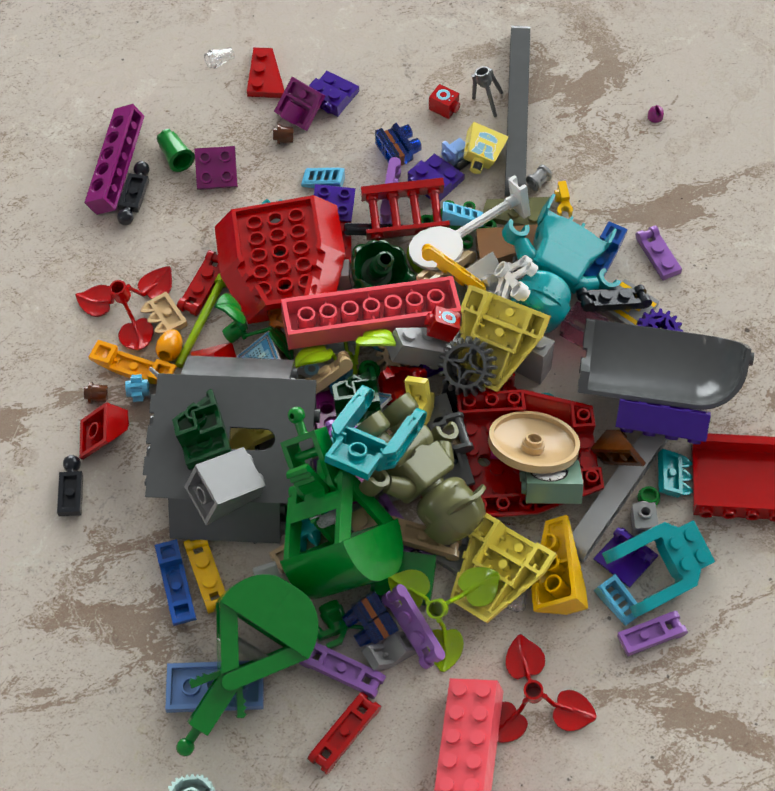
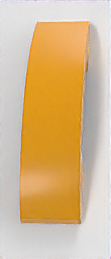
(125, 364)

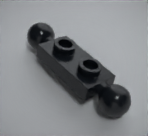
(133, 193)

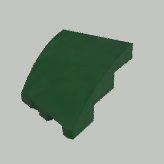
(345, 390)
(201, 431)

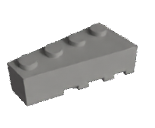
(417, 348)

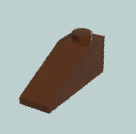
(615, 449)

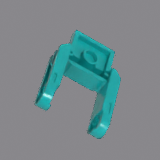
(364, 453)
(682, 552)

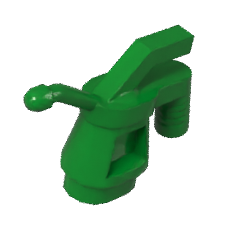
(332, 616)

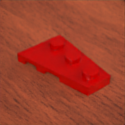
(264, 75)

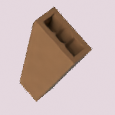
(491, 240)

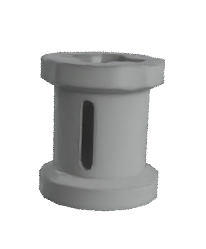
(539, 177)

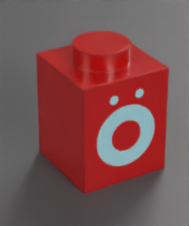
(444, 101)
(442, 324)

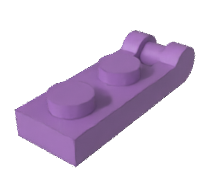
(658, 253)
(651, 633)

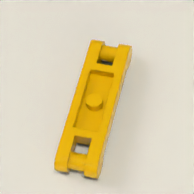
(446, 265)
(205, 572)

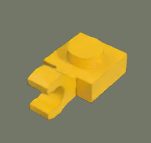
(562, 197)

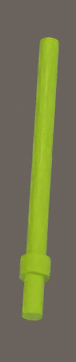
(219, 285)

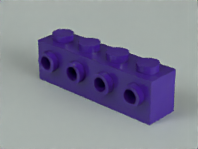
(663, 420)

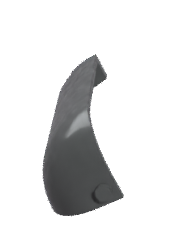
(661, 365)

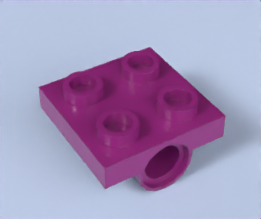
(299, 103)
(216, 167)

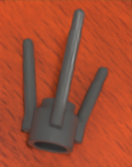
(483, 77)

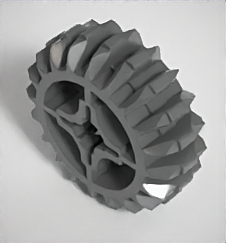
(471, 358)

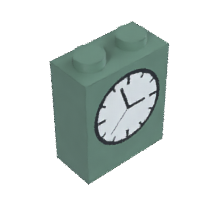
(553, 488)

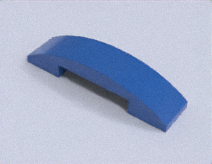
(608, 257)
(175, 582)

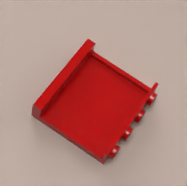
(734, 477)

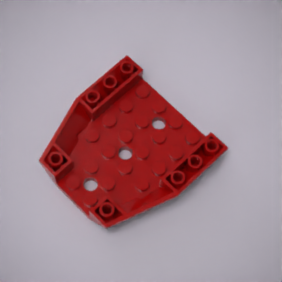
(248, 244)
(501, 481)

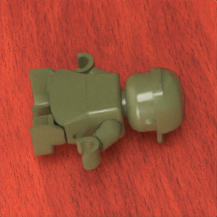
(446, 506)

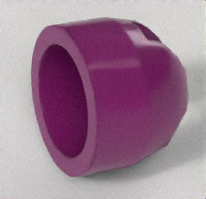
(652, 114)

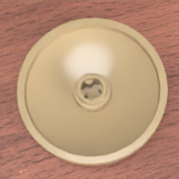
(533, 442)

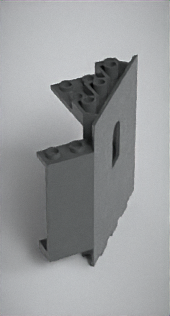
(249, 396)

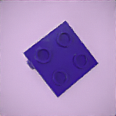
(340, 196)
(630, 566)

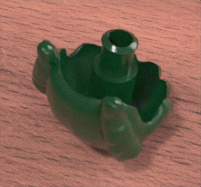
(379, 264)

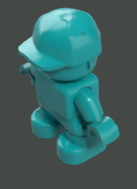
(562, 256)

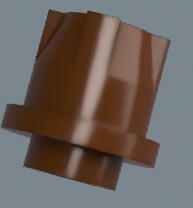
(283, 134)
(96, 393)

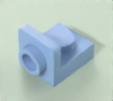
(453, 152)

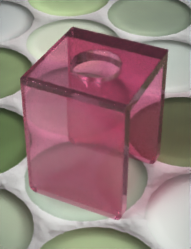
(573, 332)

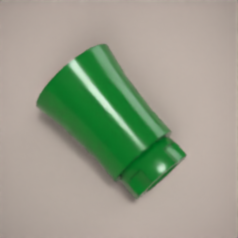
(175, 151)

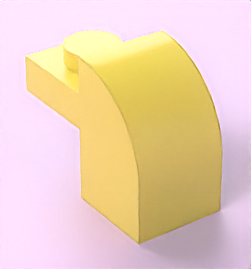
(420, 391)

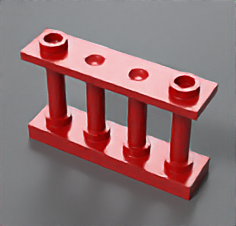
(394, 191)

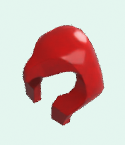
(392, 380)

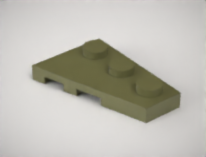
(535, 204)

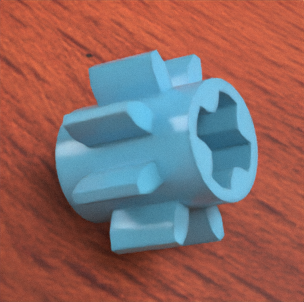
(137, 388)

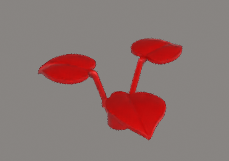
(97, 303)
(572, 708)

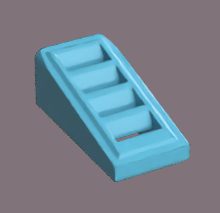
(330, 173)
(458, 214)
(607, 599)

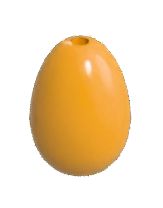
(169, 345)

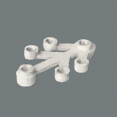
(506, 273)

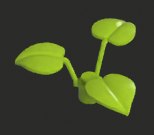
(320, 354)
(479, 587)

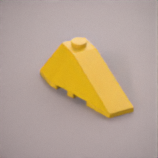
(562, 586)

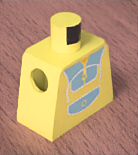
(482, 147)

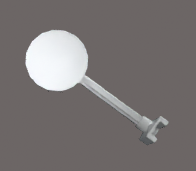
(451, 241)

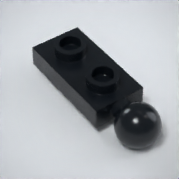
(70, 488)

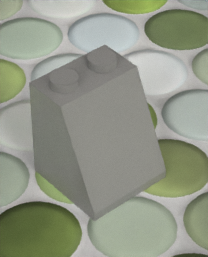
(224, 484)

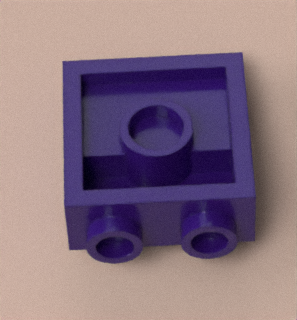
(337, 92)
(437, 168)

